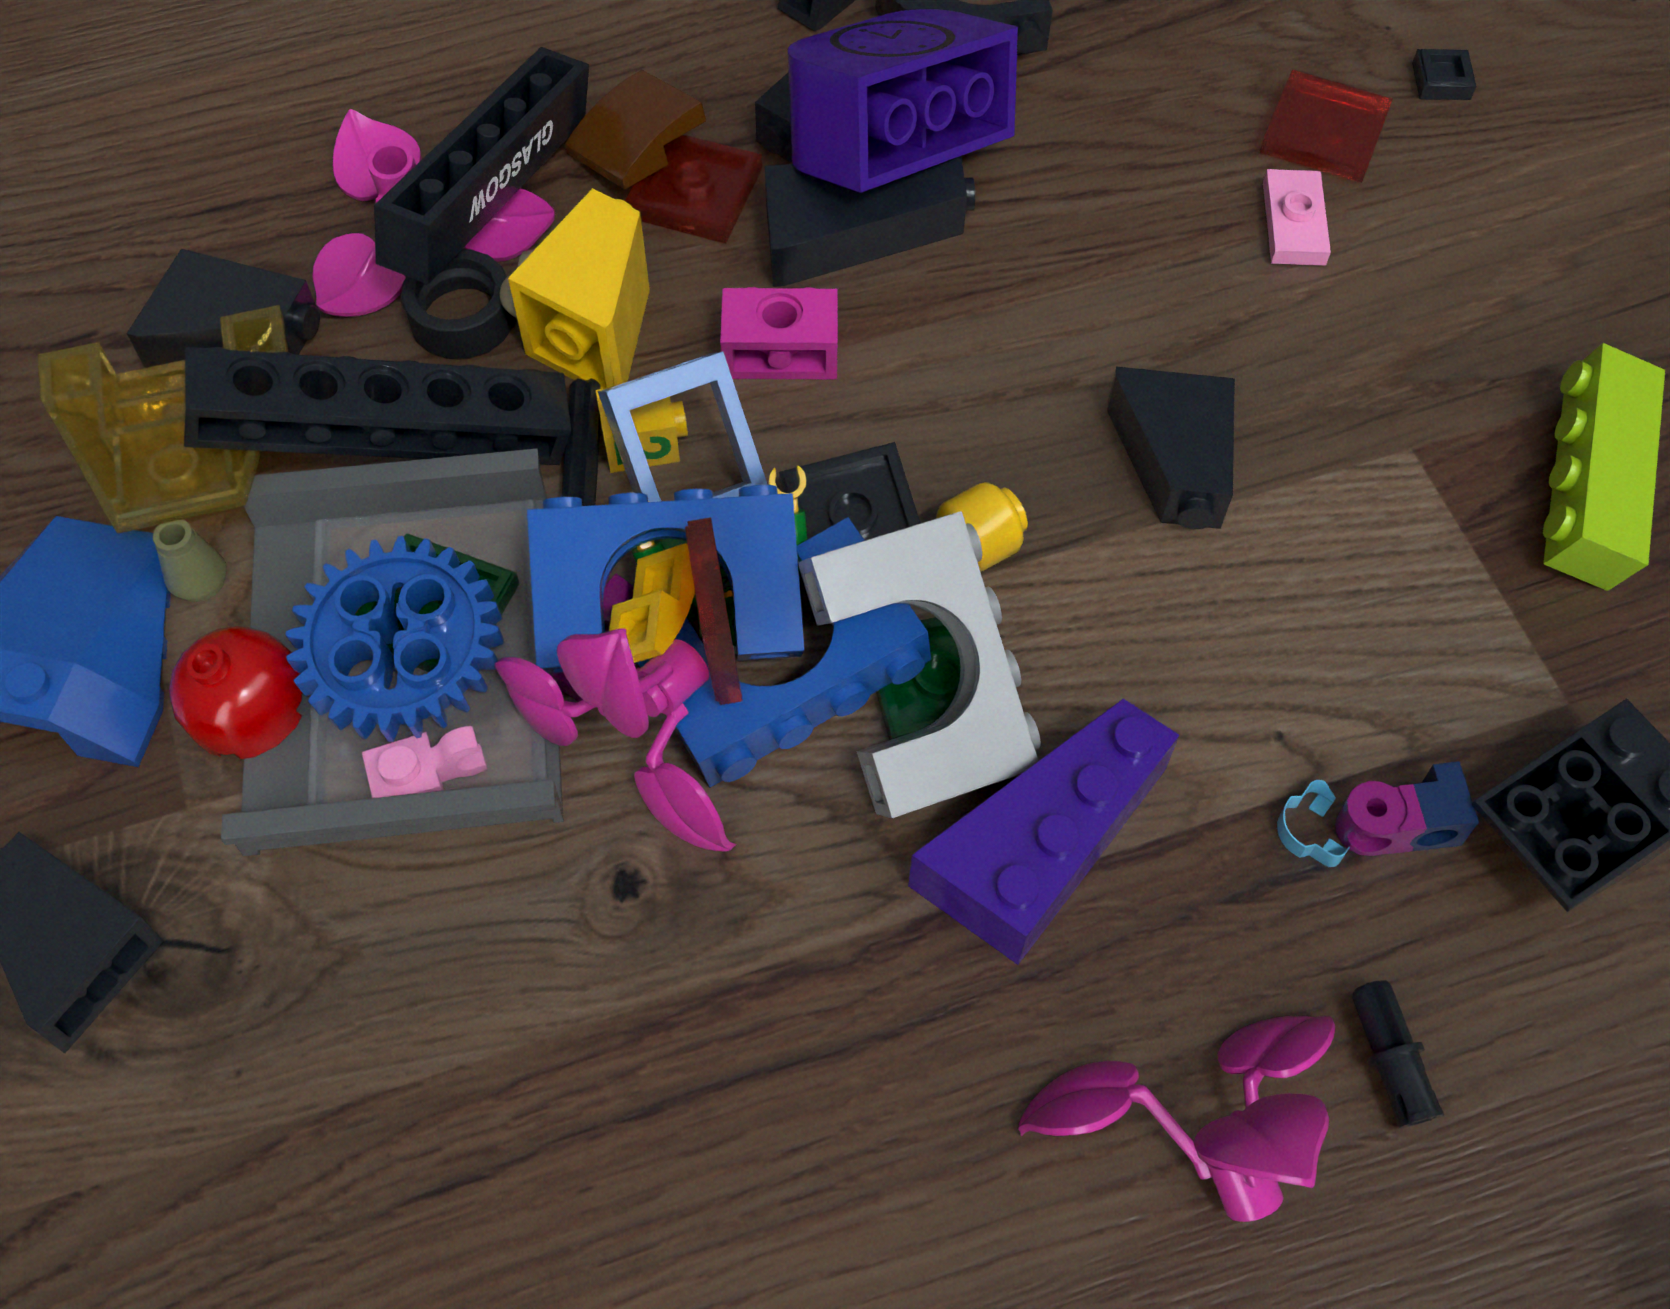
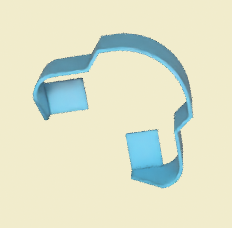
(1332, 852)

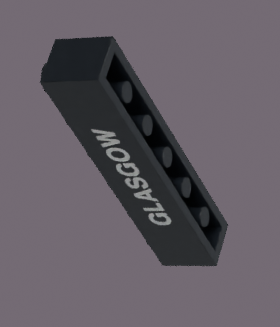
(479, 166)

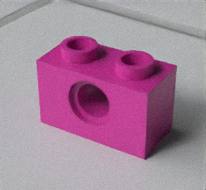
(780, 332)

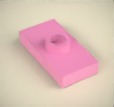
(1296, 217)

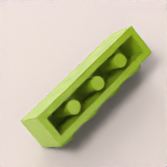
(1605, 468)

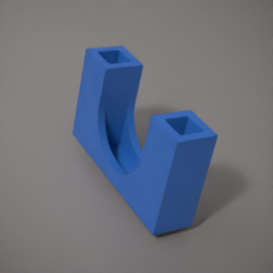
(580, 545)
(861, 659)

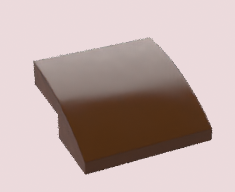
(631, 125)

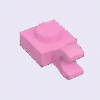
(420, 767)

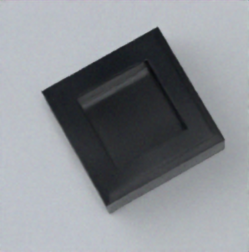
(1444, 74)

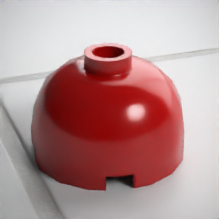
(236, 692)

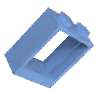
(668, 382)

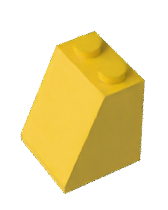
(585, 292)

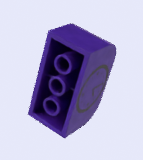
(899, 94)

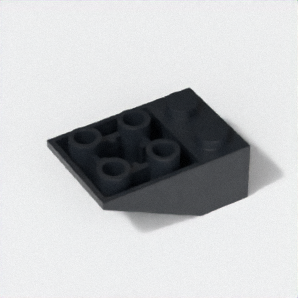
(1588, 806)

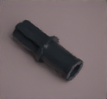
(1396, 1055)

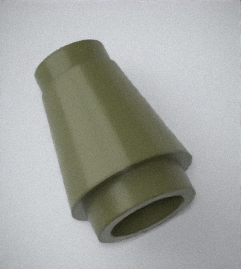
(188, 562)

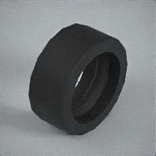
(463, 336)

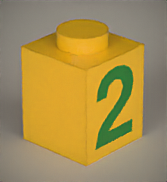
(658, 429)

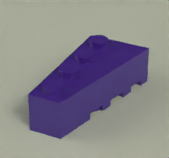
(1037, 838)

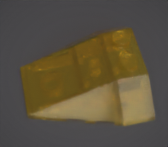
(131, 429)

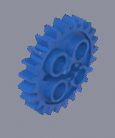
(338, 639)

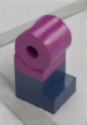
(1410, 816)

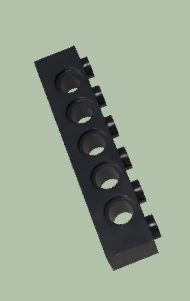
(369, 406)

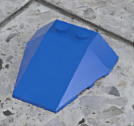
(85, 638)

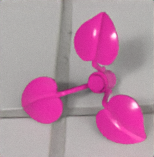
(366, 165)
(606, 678)
(1242, 1152)

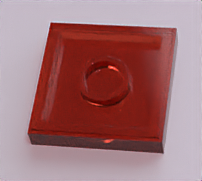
(1326, 125)
(698, 189)
(713, 611)

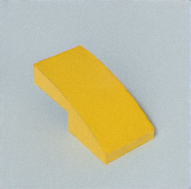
(658, 604)

